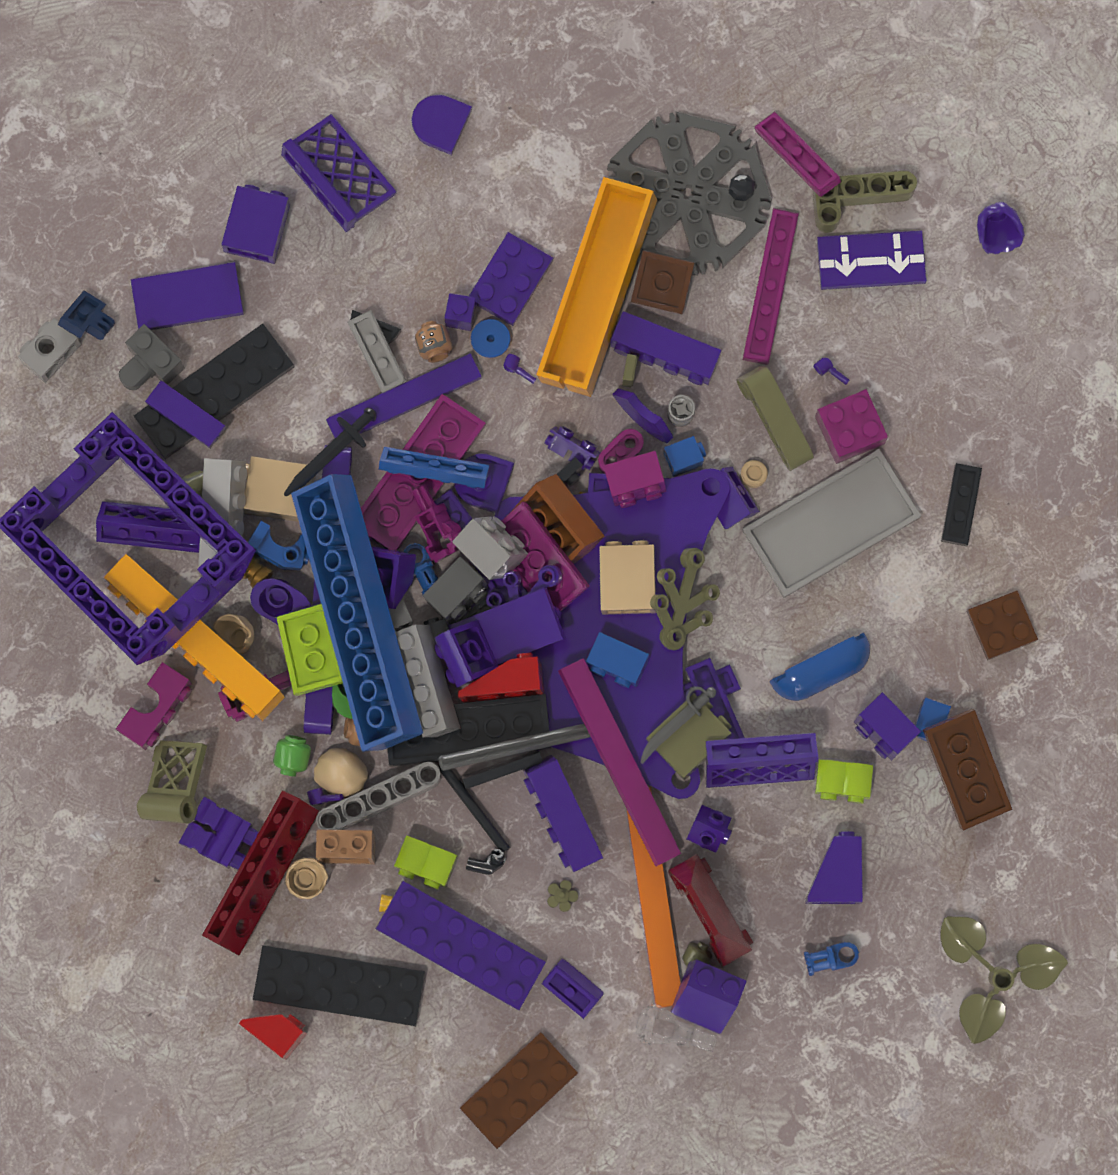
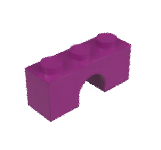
(145, 727)

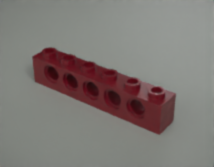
(260, 873)

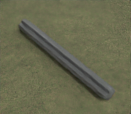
(513, 747)

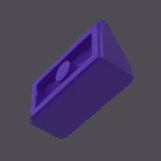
(573, 988)

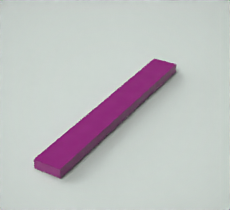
(619, 762)

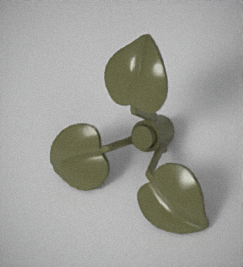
(981, 1014)

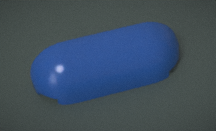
(823, 669)

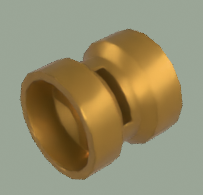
(257, 572)

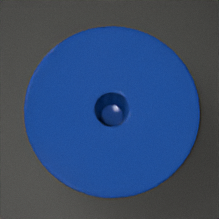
(490, 338)

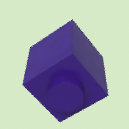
(460, 312)

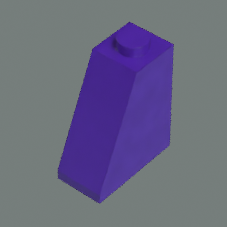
(839, 872)

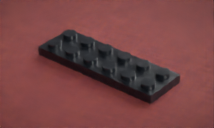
(221, 386)
(480, 725)
(339, 985)

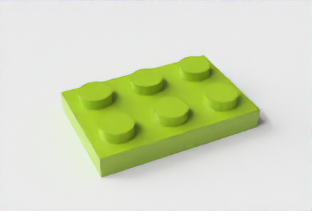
(308, 650)

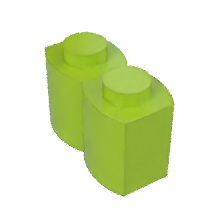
(843, 780)
(426, 862)

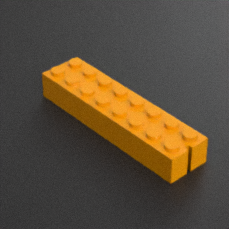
(597, 286)

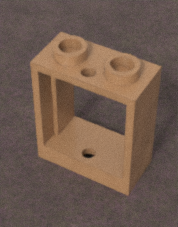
(336, 845)

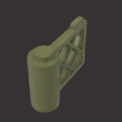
(168, 803)

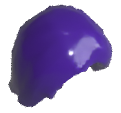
(999, 228)

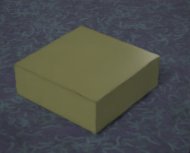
(629, 371)

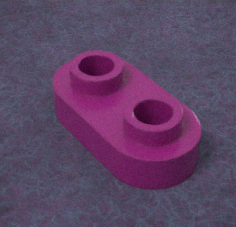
(617, 449)

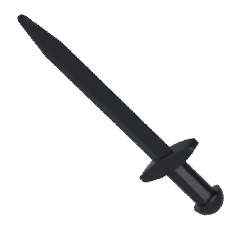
(349, 434)

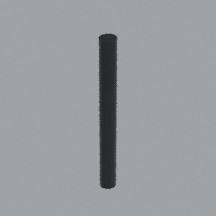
(475, 809)

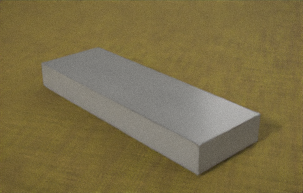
(376, 351)

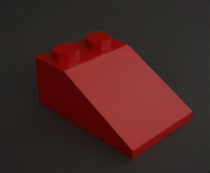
(511, 679)

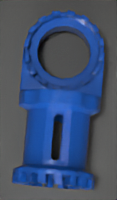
(423, 567)
(832, 958)

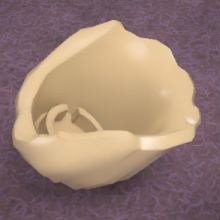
(340, 772)

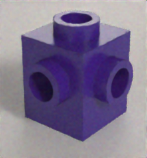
(710, 829)

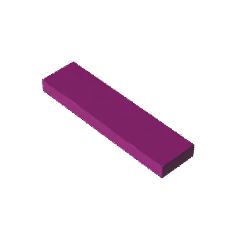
(797, 154)

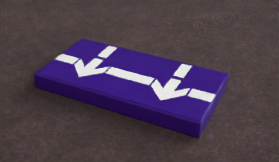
(871, 260)

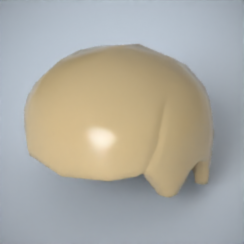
(235, 631)
(306, 878)

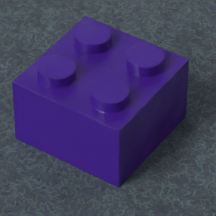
(886, 727)

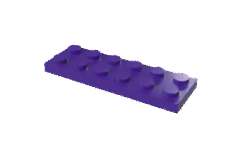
(460, 945)

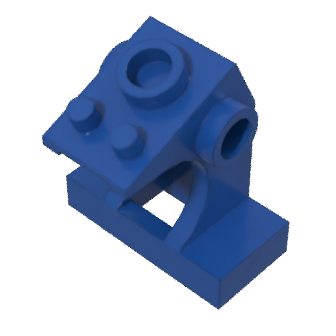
(276, 554)

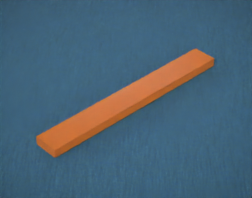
(656, 922)

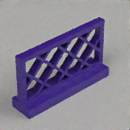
(317, 180)
(754, 752)

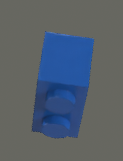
(618, 660)

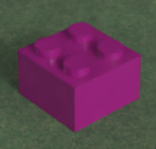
(851, 426)
(635, 479)

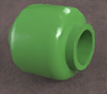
(292, 755)

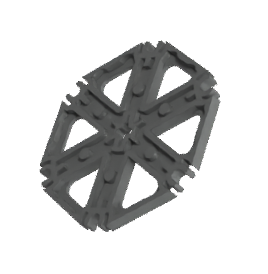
(705, 175)

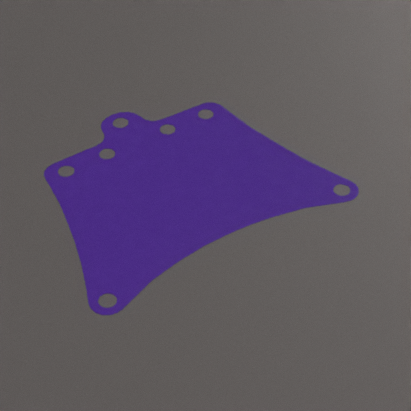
(670, 524)

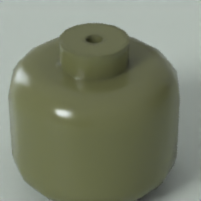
(697, 952)

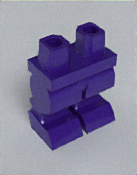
(227, 841)

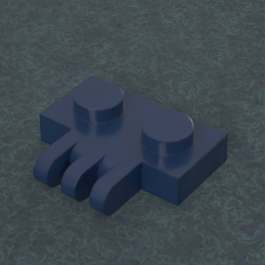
(87, 316)

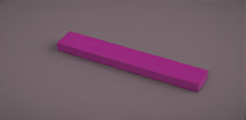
(770, 286)

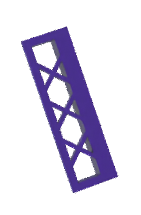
(147, 531)

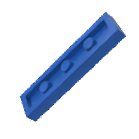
(433, 467)

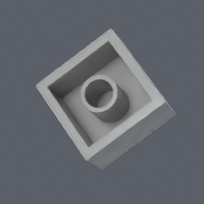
(490, 547)

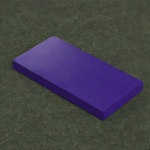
(187, 296)
(519, 625)

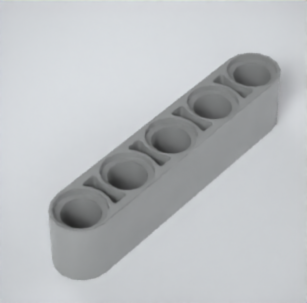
(388, 787)

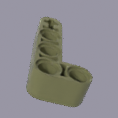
(865, 195)
(776, 416)

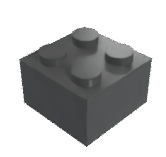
(456, 591)

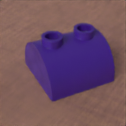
(465, 653)

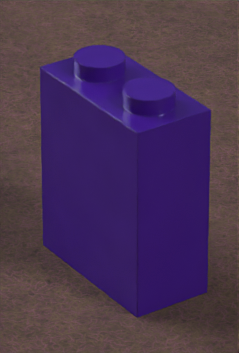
(256, 223)

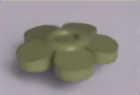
(561, 895)

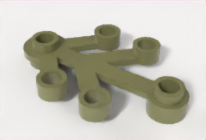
(681, 601)

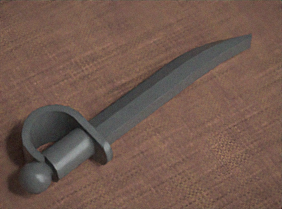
(692, 709)

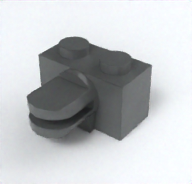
(149, 360)

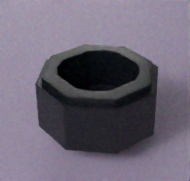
(741, 187)

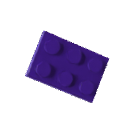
(511, 278)

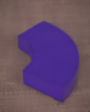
(642, 415)

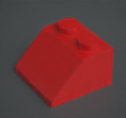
(277, 1032)

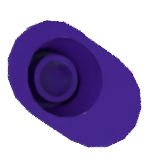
(277, 598)

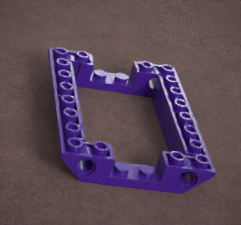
(97, 453)

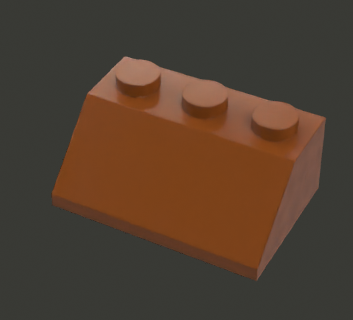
(563, 517)

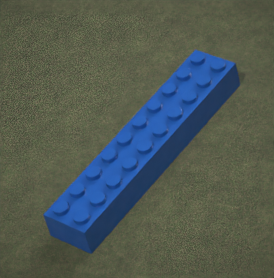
(356, 613)

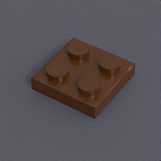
(662, 282)
(1002, 625)

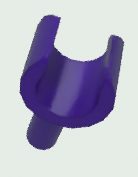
(511, 365)
(825, 365)
(317, 796)

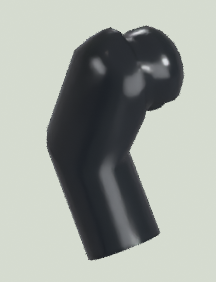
(489, 864)

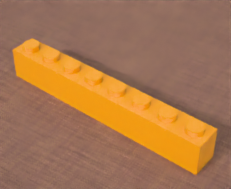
(199, 643)

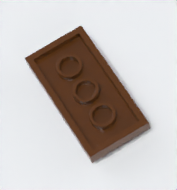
(967, 769)
(518, 1090)

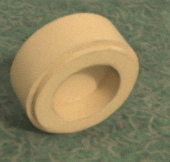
(753, 474)

